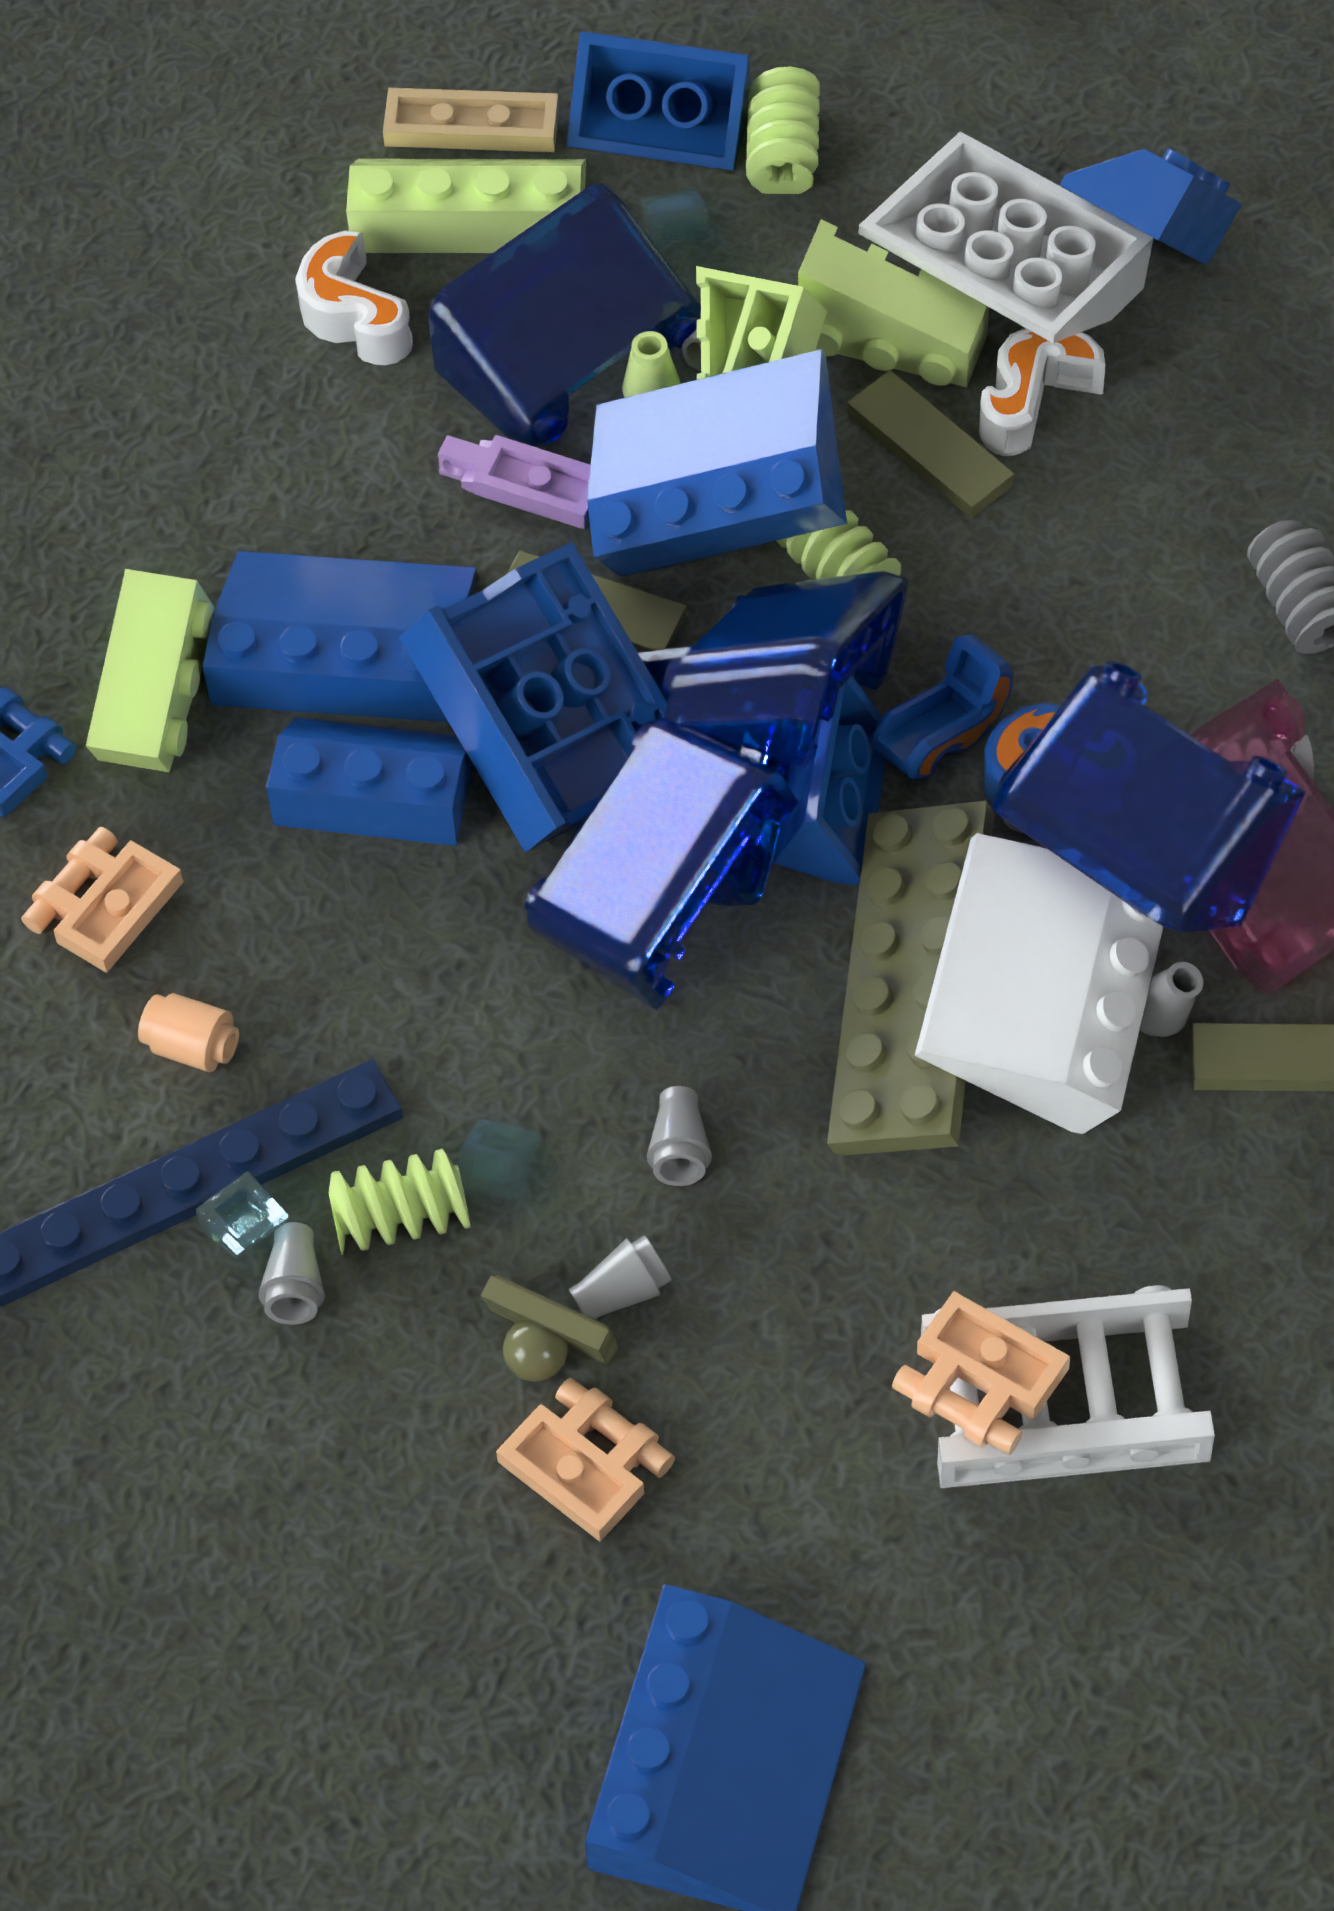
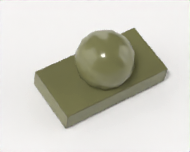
(543, 1331)

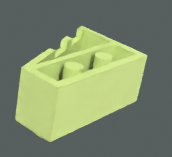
(891, 314)
(753, 321)
(150, 671)

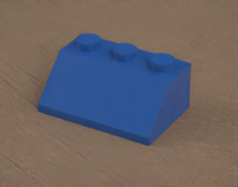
(1162, 198)
(369, 781)

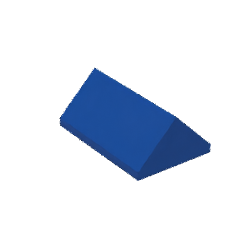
(659, 100)
(835, 793)

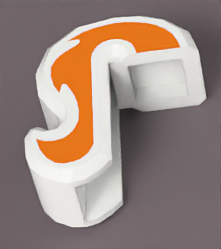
(346, 310)
(1023, 369)

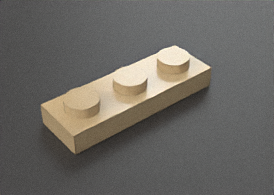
(471, 120)

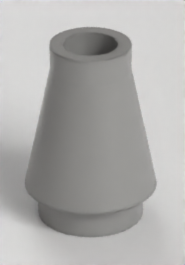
(1171, 999)
(679, 1141)
(292, 1278)
(621, 1280)

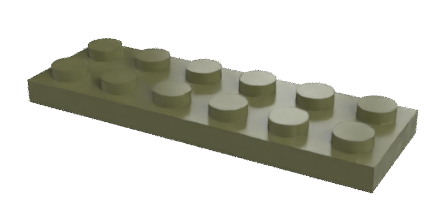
(904, 905)

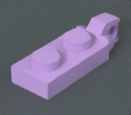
(520, 477)

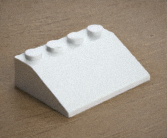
(1013, 240)
(1039, 985)

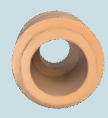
(188, 1031)

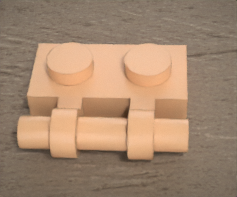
(115, 906)
(990, 1355)
(574, 1472)

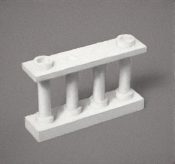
(1106, 1439)

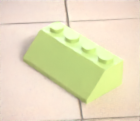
(455, 201)

